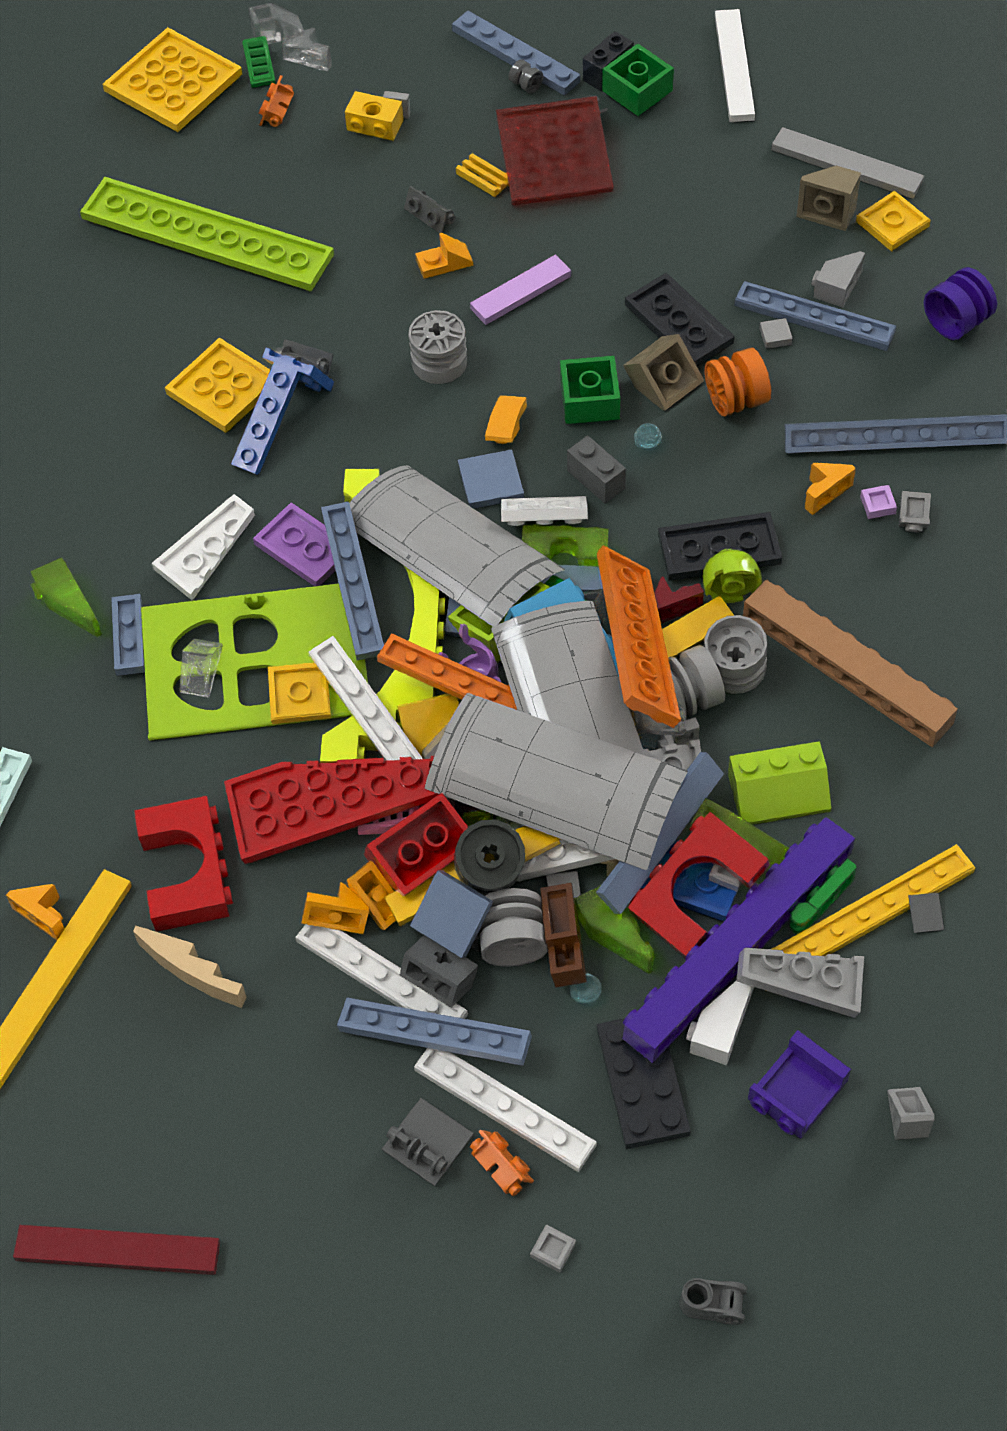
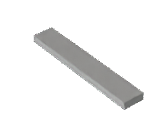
(829, 155)

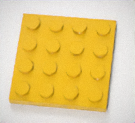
(172, 79)

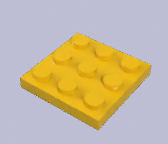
(220, 385)

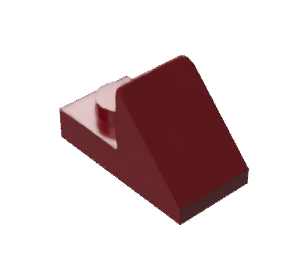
(678, 603)

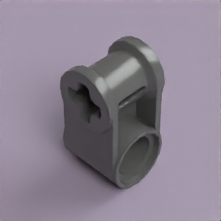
(717, 1301)

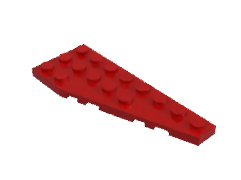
(313, 800)

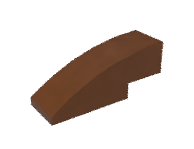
(563, 935)

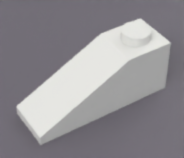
(719, 1024)

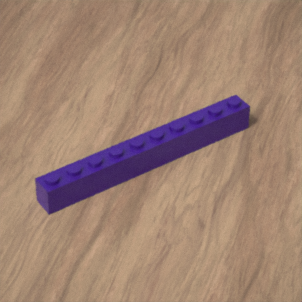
(746, 925)

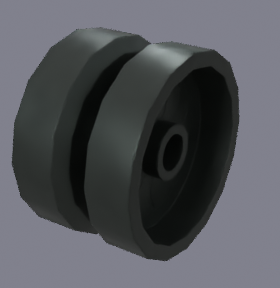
(489, 838)

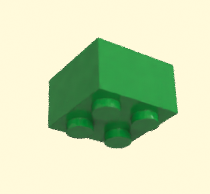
(638, 79)
(590, 389)

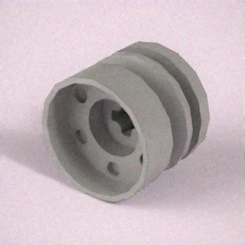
(438, 347)
(741, 641)
(697, 680)
(513, 928)

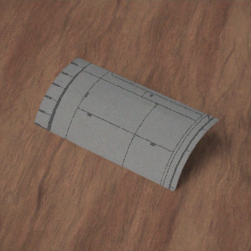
(448, 543)
(566, 672)
(554, 780)

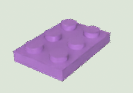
(298, 544)

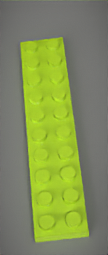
(208, 233)

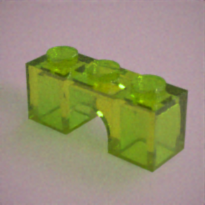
(578, 541)

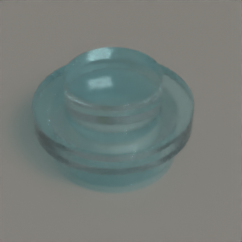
(648, 436)
(586, 992)

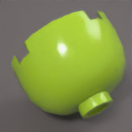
(731, 575)

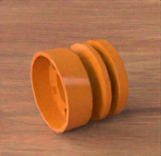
(737, 381)

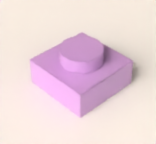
(878, 501)

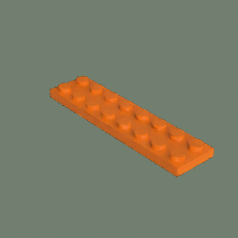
(638, 638)

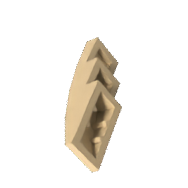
(183, 961)

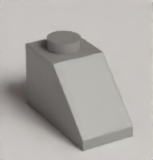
(838, 278)

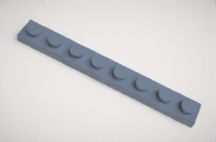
(895, 433)

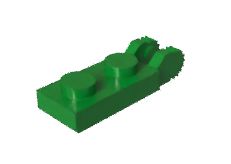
(822, 898)

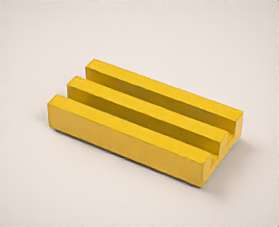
(486, 173)

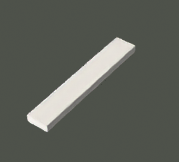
(734, 66)
(362, 701)
(371, 970)
(506, 1107)

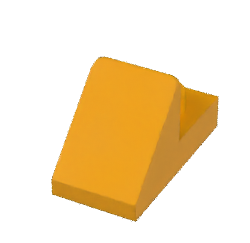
(448, 257)
(828, 483)
(372, 888)
(36, 906)
(342, 912)

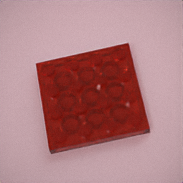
(554, 150)

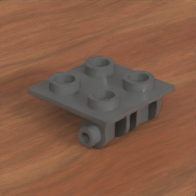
(427, 1141)

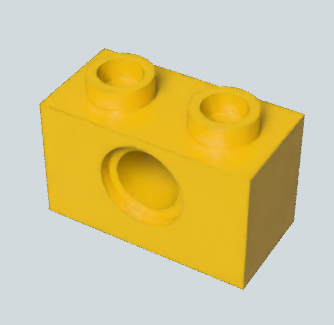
(374, 115)

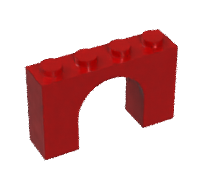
(710, 843)
(203, 895)

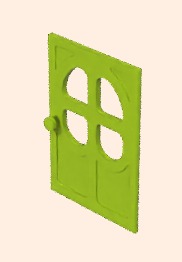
(302, 621)

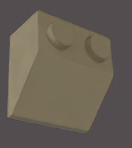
(829, 196)
(664, 371)

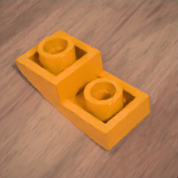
(505, 419)

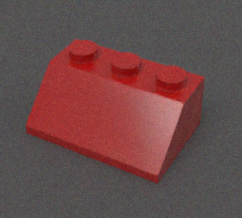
(417, 845)

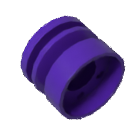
(960, 303)

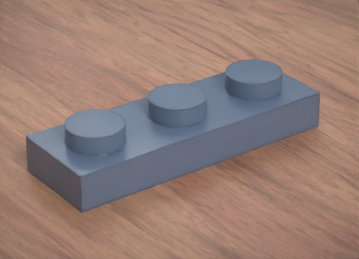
(127, 634)

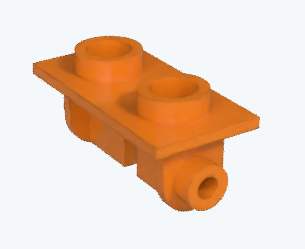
(279, 95)
(511, 1169)

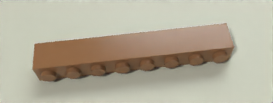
(850, 663)

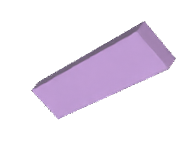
(520, 289)

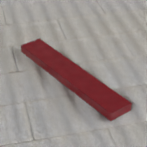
(117, 1249)

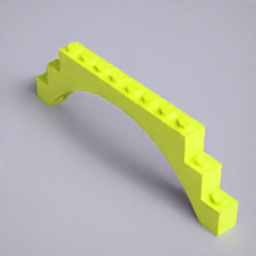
(348, 737)

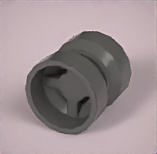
(524, 75)

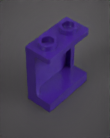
(799, 1085)

